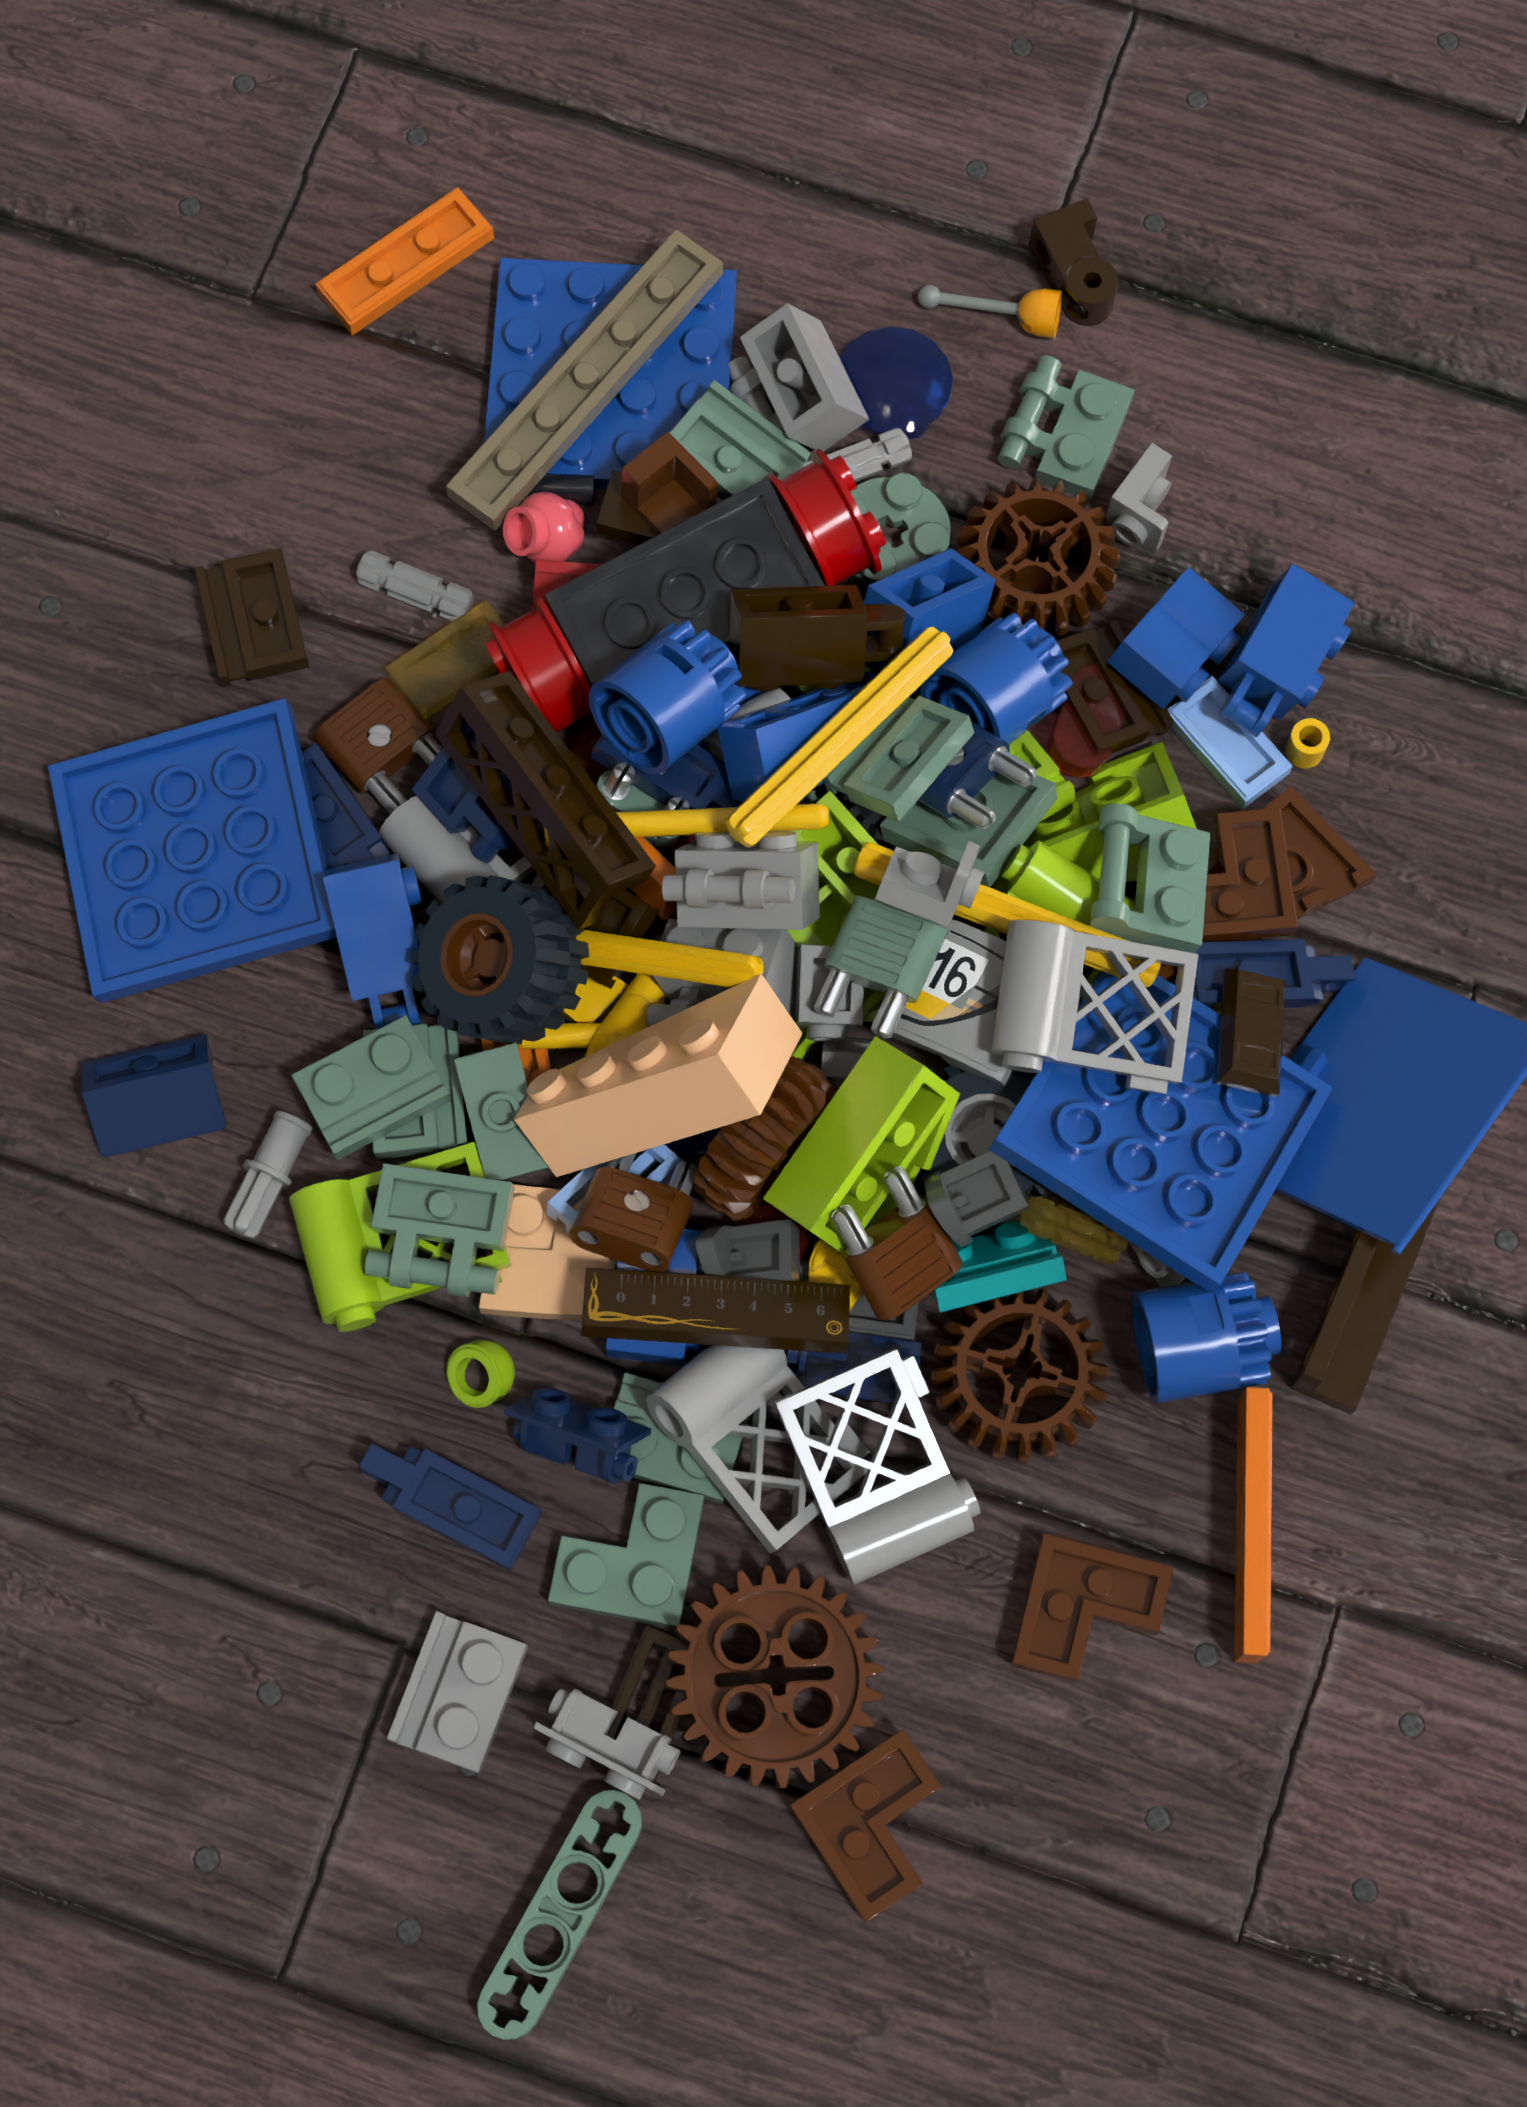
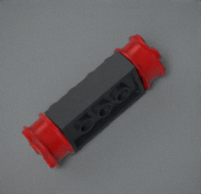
(764, 537)

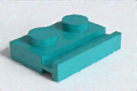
(1000, 1266)

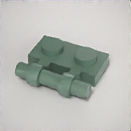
(1083, 434)
(445, 1210)

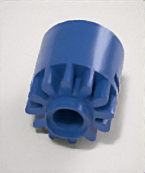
(1003, 677)
(667, 697)
(1203, 1340)

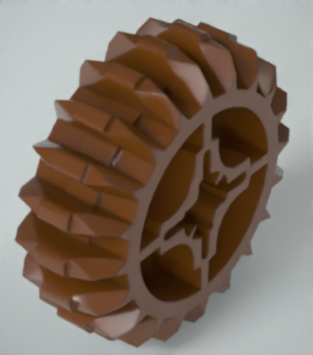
(1065, 527)
(754, 1151)
(1048, 1382)

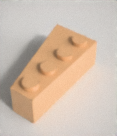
(664, 1081)

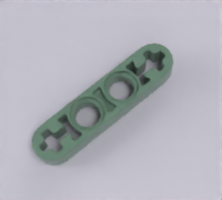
(568, 1918)

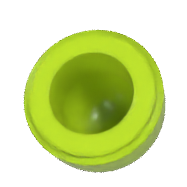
(498, 1366)

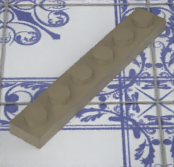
(585, 380)

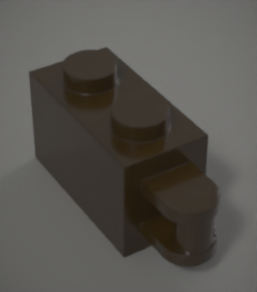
(810, 635)

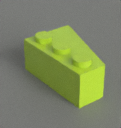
(879, 1119)

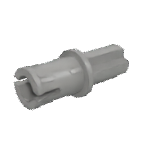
(266, 1175)

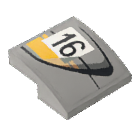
(960, 1004)

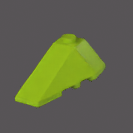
(1138, 780)

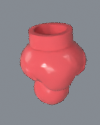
(544, 527)

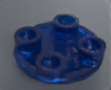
(898, 379)

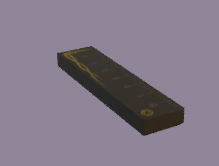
(716, 1310)

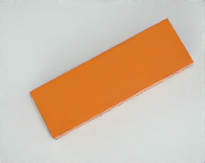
(404, 261)

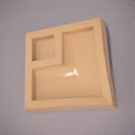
(545, 1263)

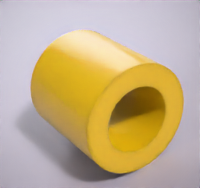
(1312, 731)

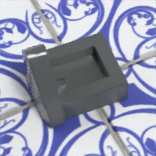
(974, 1196)
(751, 1251)

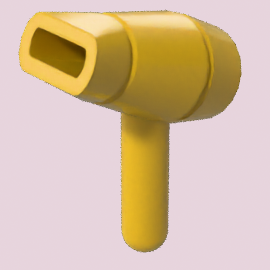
(623, 1020)

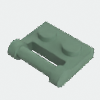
(1168, 880)

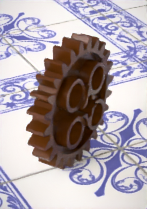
(778, 1737)

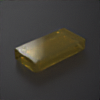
(446, 661)

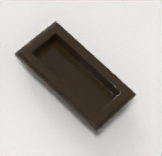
(1251, 1032)

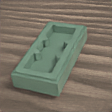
(493, 1095)

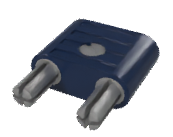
(969, 772)

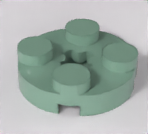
(915, 510)

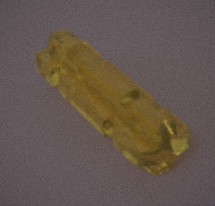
(1072, 1230)

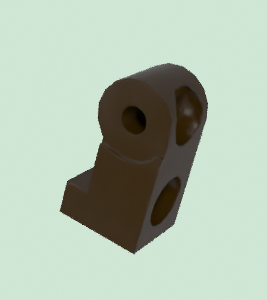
(1072, 264)

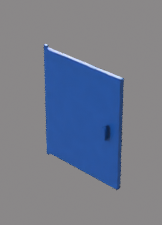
(1409, 1101)

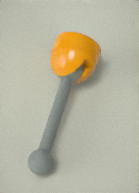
(1036, 311)

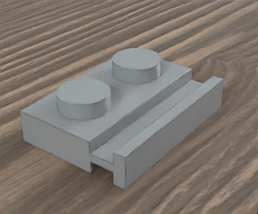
(457, 1693)

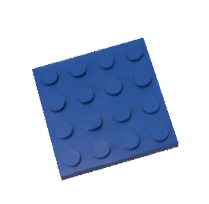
(549, 306)
(192, 851)
(1168, 1169)

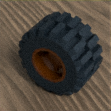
(499, 960)

